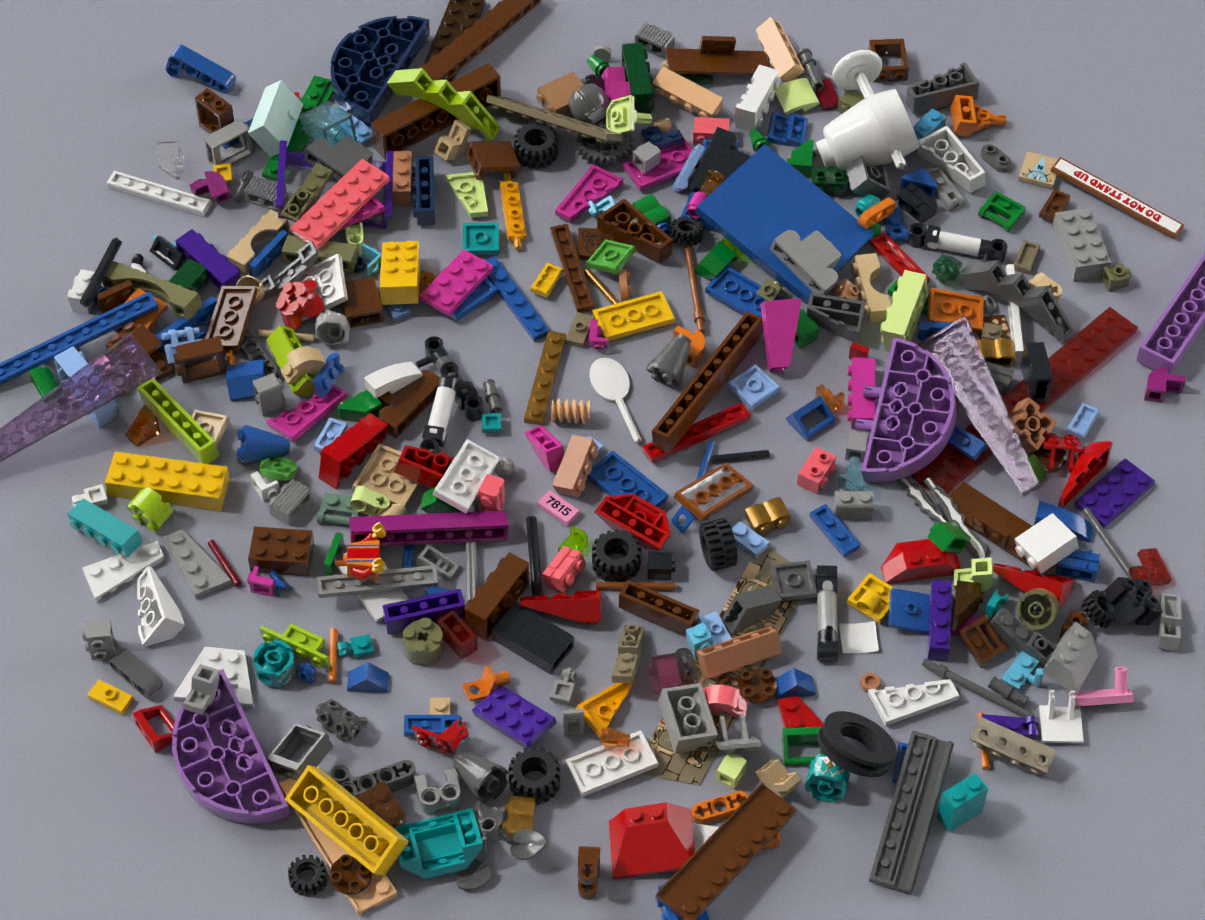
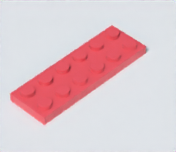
(340, 203)

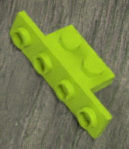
(301, 641)

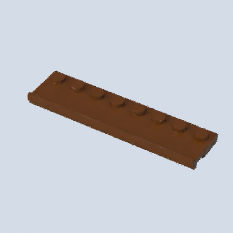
(726, 853)

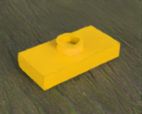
(546, 280)
(110, 697)

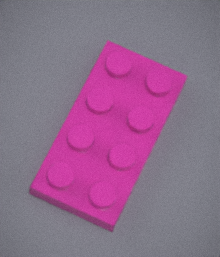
(670, 165)
(456, 282)

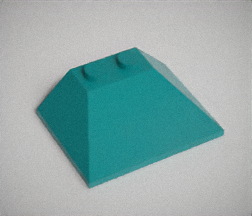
(440, 844)

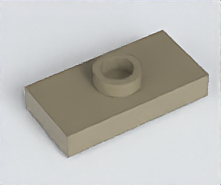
(579, 330)

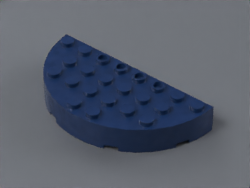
(368, 60)

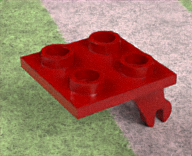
(1069, 442)
(444, 742)

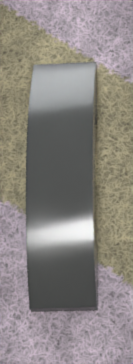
(292, 273)

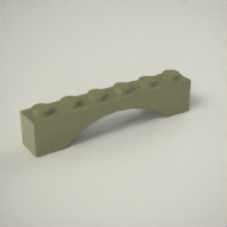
(182, 300)

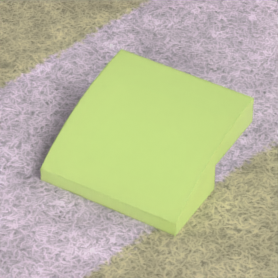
(796, 95)

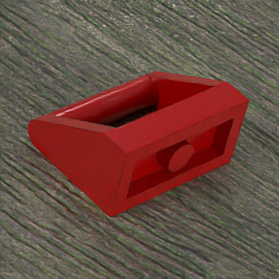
(141, 721)

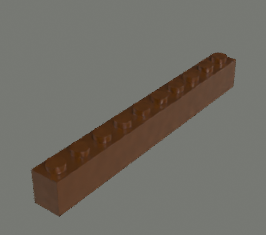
(477, 38)
(707, 382)

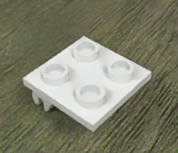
(1061, 723)

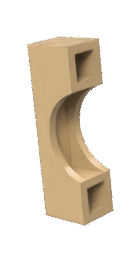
(263, 231)
(867, 270)

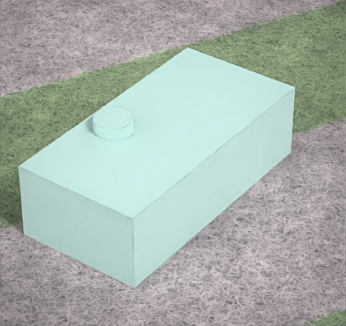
(275, 117)

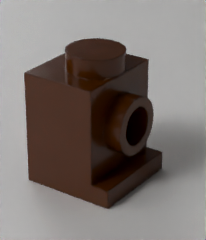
(1079, 617)

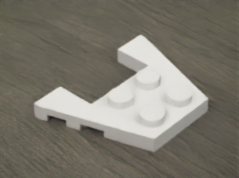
(235, 668)

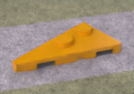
(603, 706)

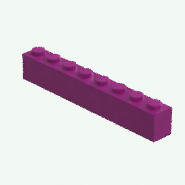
(433, 528)

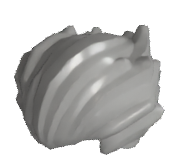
(332, 328)

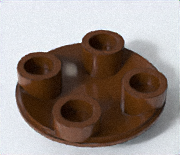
(757, 685)
(349, 875)

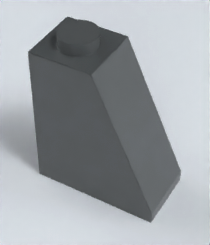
(750, 608)

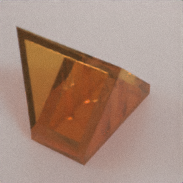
(143, 427)

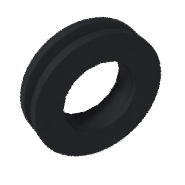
(848, 756)

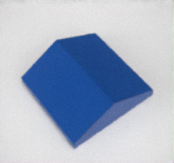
(241, 377)

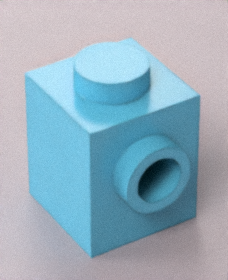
(698, 638)

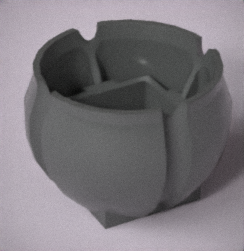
(589, 104)

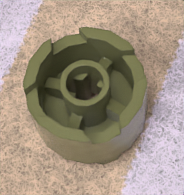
(1029, 616)
(423, 642)

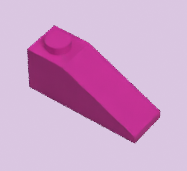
(546, 447)

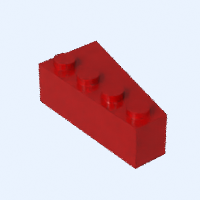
(350, 449)
(422, 465)

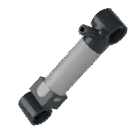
(827, 613)

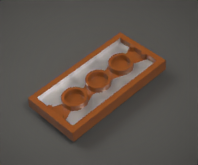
(713, 491)

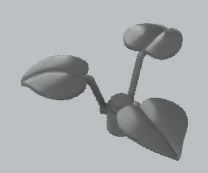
(524, 846)

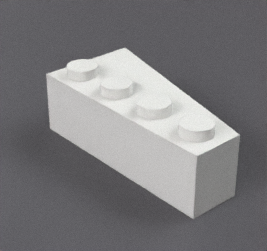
(756, 99)
(948, 153)

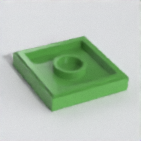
(611, 256)

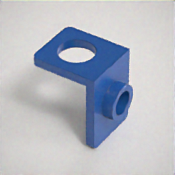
(689, 519)

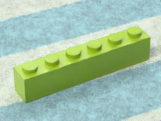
(178, 421)

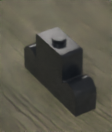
(719, 157)

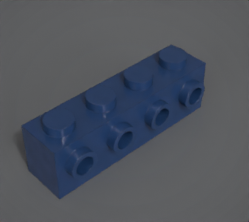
(424, 190)

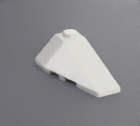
(158, 612)

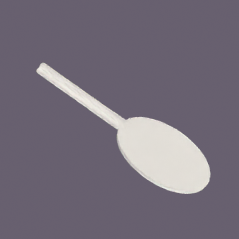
(613, 384)

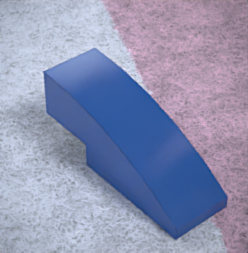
(1075, 523)

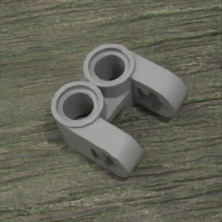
(438, 795)

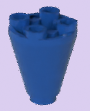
(260, 444)

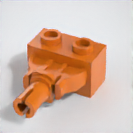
(970, 117)

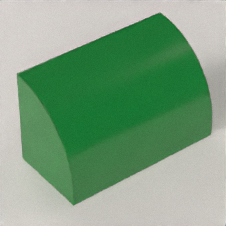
(715, 261)
(43, 380)

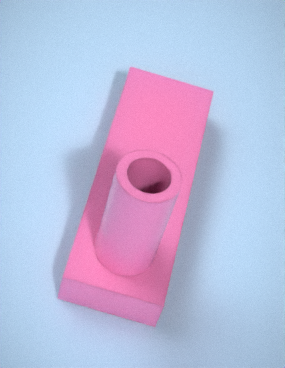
(1120, 694)

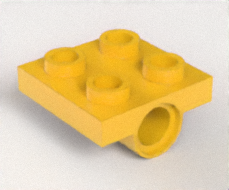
(871, 598)

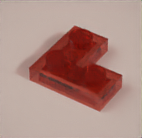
(1152, 568)

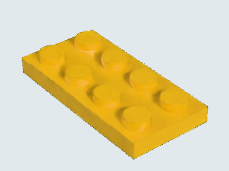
(634, 316)

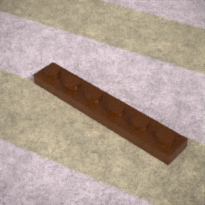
(572, 268)

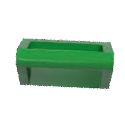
(798, 736)

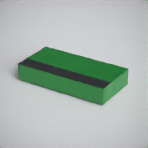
(335, 549)

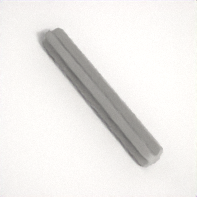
(471, 567)

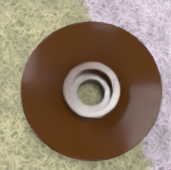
(1043, 457)

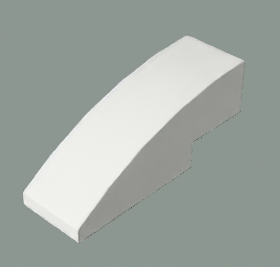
(391, 378)

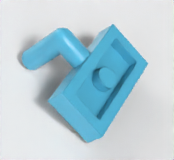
(1022, 670)

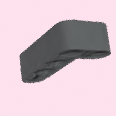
(403, 770)

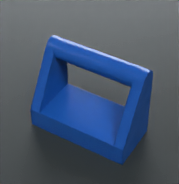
(822, 407)

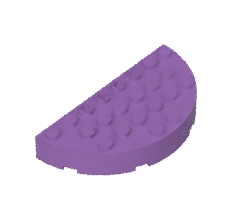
(225, 763)

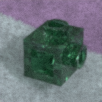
(946, 268)

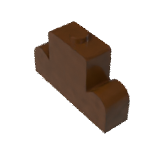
(408, 403)

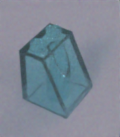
(329, 123)

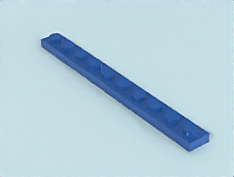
(77, 336)

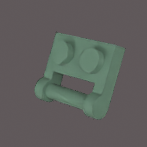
(337, 505)

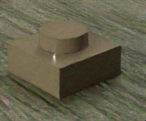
(992, 331)

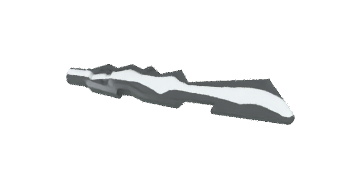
(922, 500)
(975, 544)

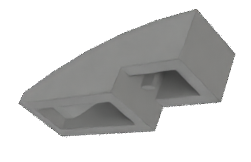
(1169, 622)

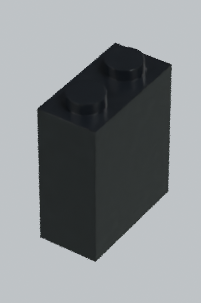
(1036, 371)

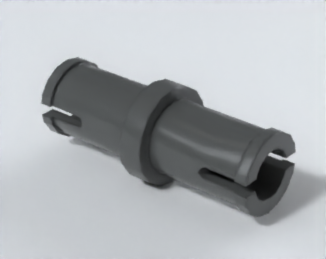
(492, 396)
(1008, 692)

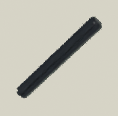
(100, 272)
(534, 555)

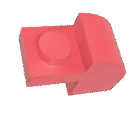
(725, 699)

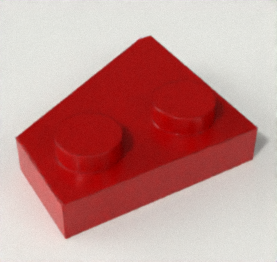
(797, 714)

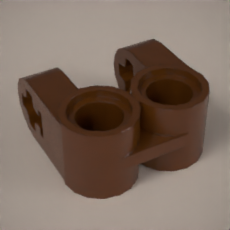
(588, 870)

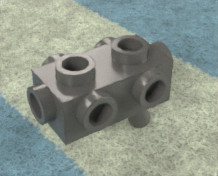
(339, 720)

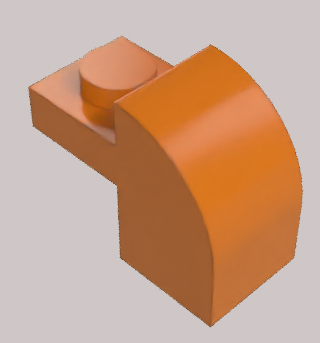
(697, 345)

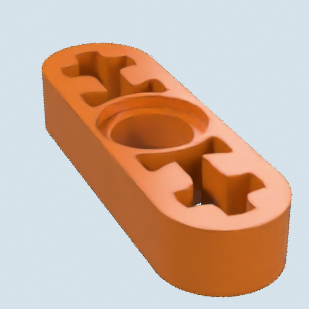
(877, 213)
(716, 815)

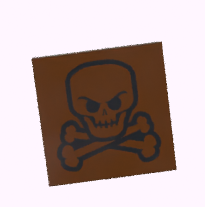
(589, 241)

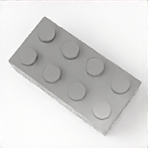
(1081, 243)

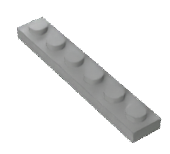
(388, 581)

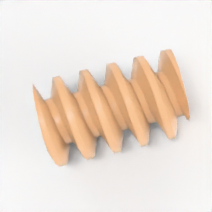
(570, 411)

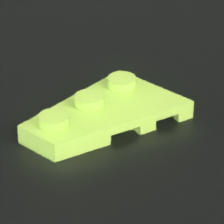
(470, 193)

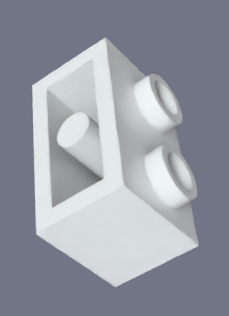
(78, 289)

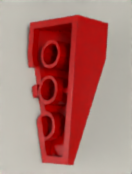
(1087, 467)
(1029, 580)
(580, 607)

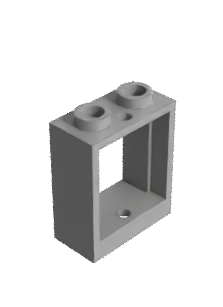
(224, 135)

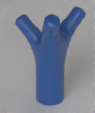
(279, 583)

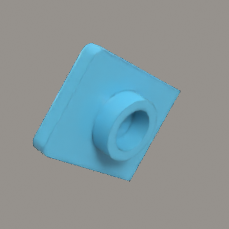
(375, 258)

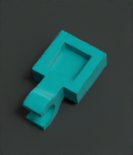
(995, 604)
(358, 646)

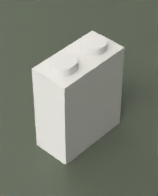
(1046, 543)

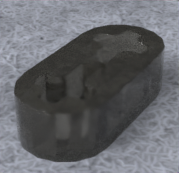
(689, 665)

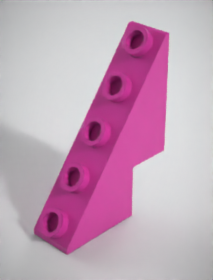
(615, 83)

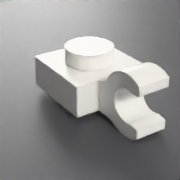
(94, 494)

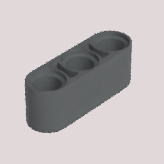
(136, 673)

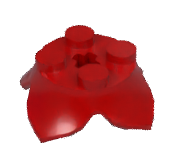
(299, 301)

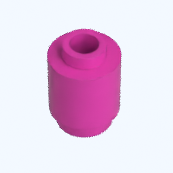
(696, 199)

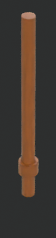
(699, 317)

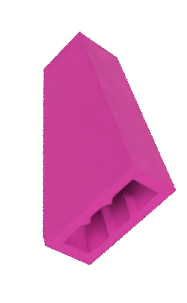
(779, 330)

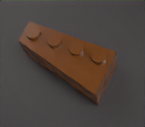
(635, 229)

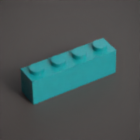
(104, 528)

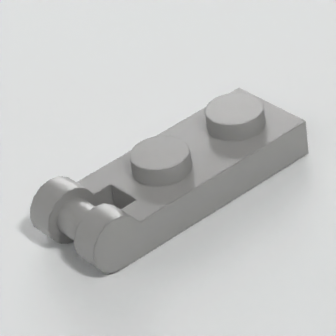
(945, 189)

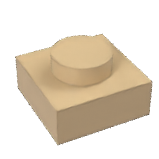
(440, 706)

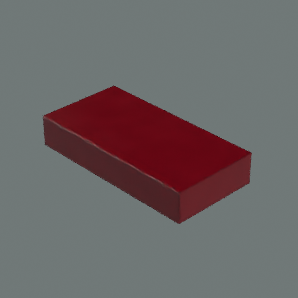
(827, 96)

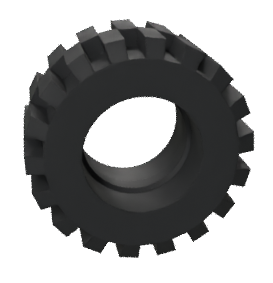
(532, 155)
(618, 543)
(718, 544)
(534, 761)

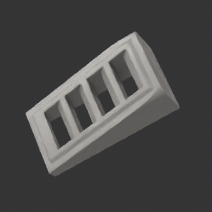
(441, 558)
(573, 721)

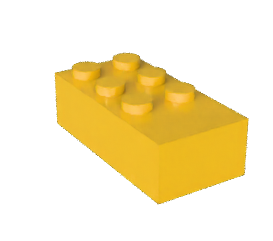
(400, 273)

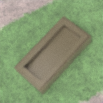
(1026, 257)

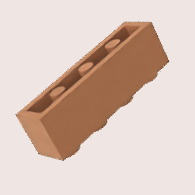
(739, 652)

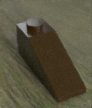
(966, 602)

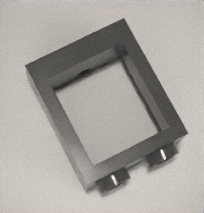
(280, 756)

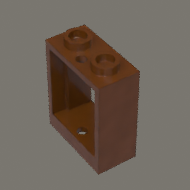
(891, 47)
(209, 103)
(199, 350)

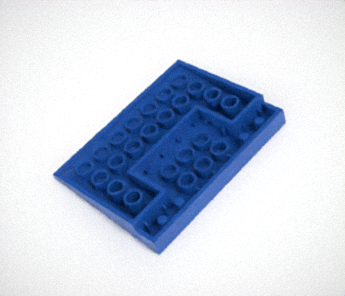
(773, 197)

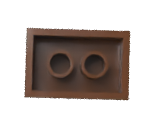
(281, 550)

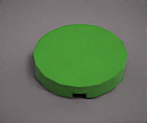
(279, 469)

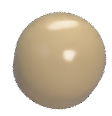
(664, 124)

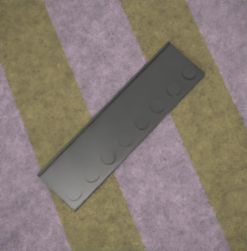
(911, 812)

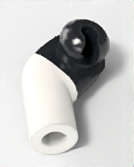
(137, 263)

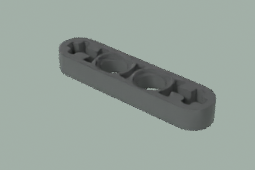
(257, 353)

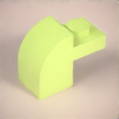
(979, 573)

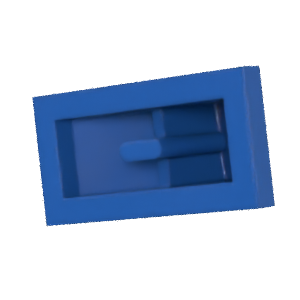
(922, 179)
(368, 679)
(794, 684)

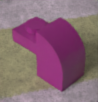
(215, 184)
(1160, 382)

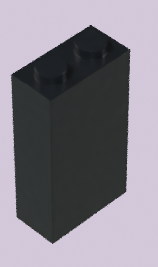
(532, 637)

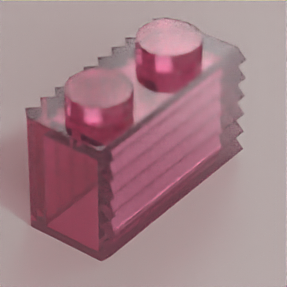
(665, 672)

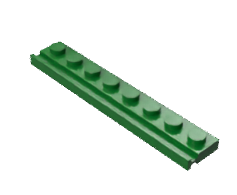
(317, 93)

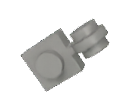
(563, 690)

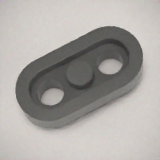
(995, 158)

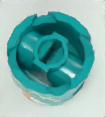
(274, 663)
(826, 779)

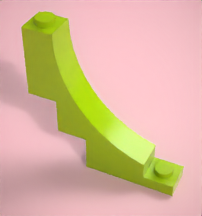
(441, 93)

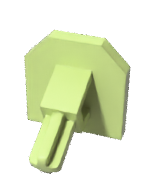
(622, 116)

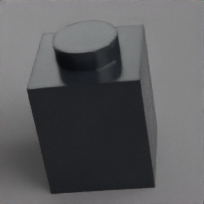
(660, 565)

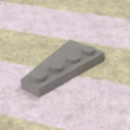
(196, 566)

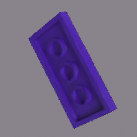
(1115, 492)
(514, 716)

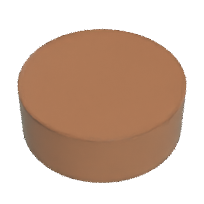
(870, 681)

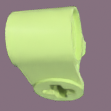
(355, 235)
(368, 501)

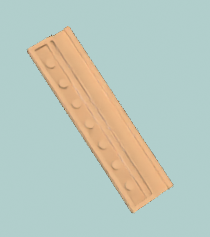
(380, 888)

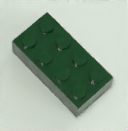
(636, 72)

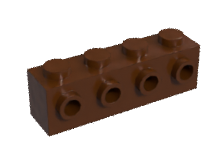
(658, 608)

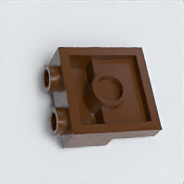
(383, 803)

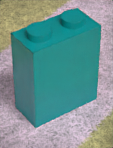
(962, 802)

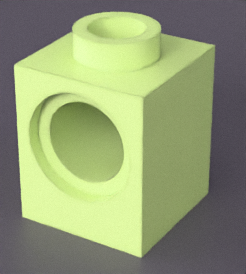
(731, 770)

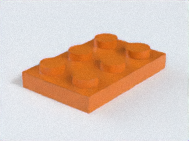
(951, 306)

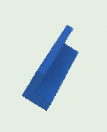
(201, 318)

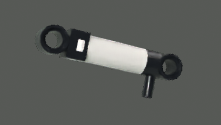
(936, 239)
(435, 432)

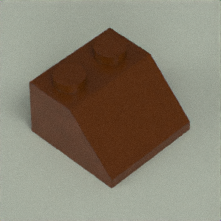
(141, 333)

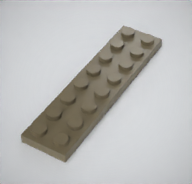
(555, 119)

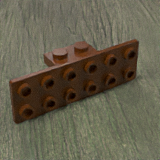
(715, 57)
(990, 518)

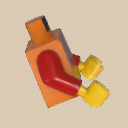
(363, 556)

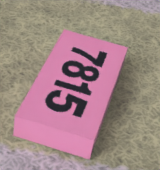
(558, 508)

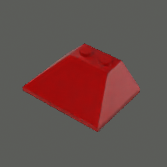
(650, 839)

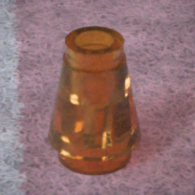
(614, 738)

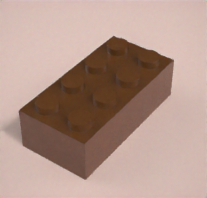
(499, 591)

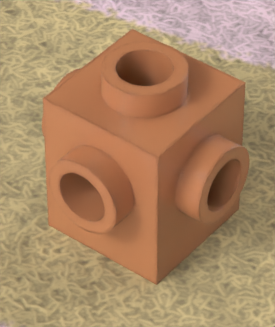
(845, 290)

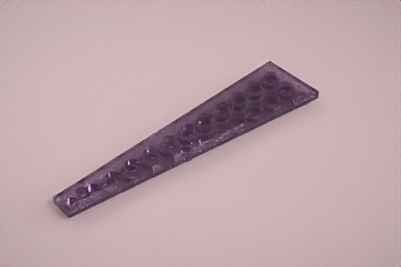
(94, 385)
(981, 400)

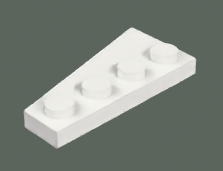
(114, 571)
(907, 701)

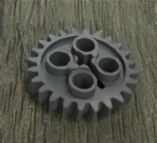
(604, 152)

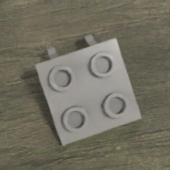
(747, 742)

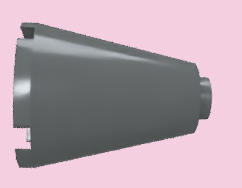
(481, 776)

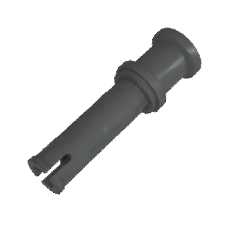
(809, 66)

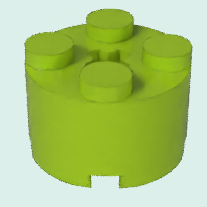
(150, 509)

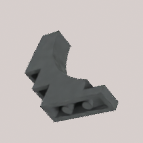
(1014, 287)

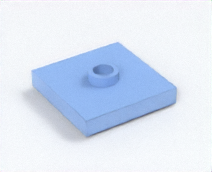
(753, 387)

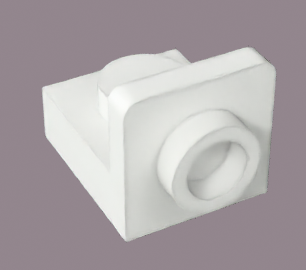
(264, 490)

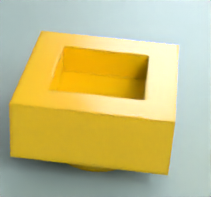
(224, 170)

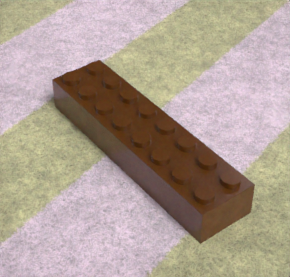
(423, 119)

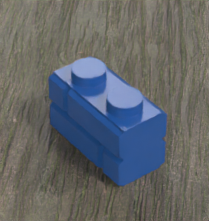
(1079, 565)

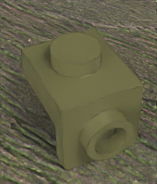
(770, 290)

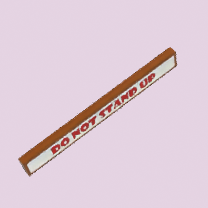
(1117, 198)

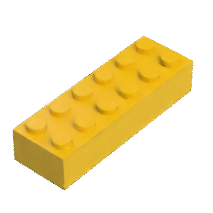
(175, 480)
(346, 820)

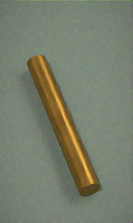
(601, 287)

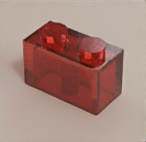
(458, 635)

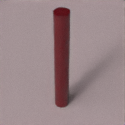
(224, 563)

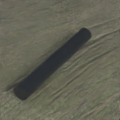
(740, 456)

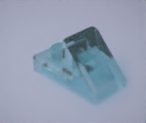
(853, 479)

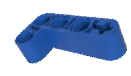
(200, 68)

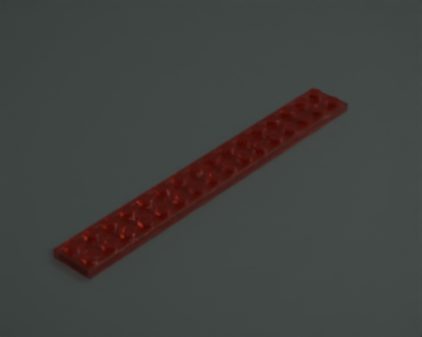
(1068, 367)

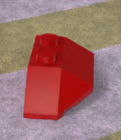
(636, 517)
(917, 562)

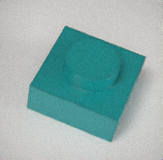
(491, 423)

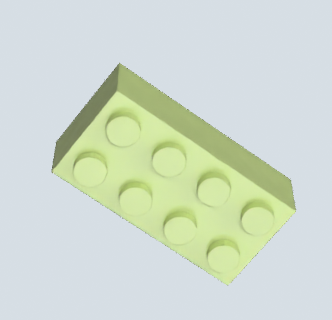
(905, 309)

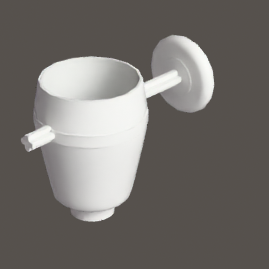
(874, 126)

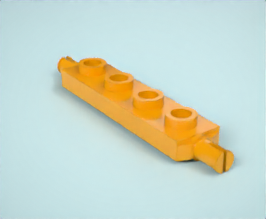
(512, 211)

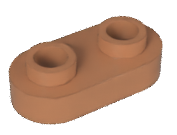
(624, 289)

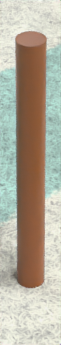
(651, 585)

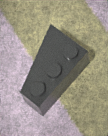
(837, 314)

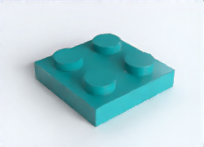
(481, 238)

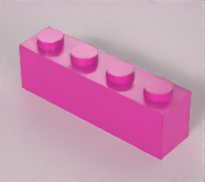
(862, 373)

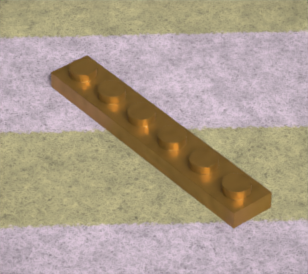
(545, 378)

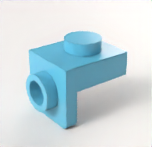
(600, 207)

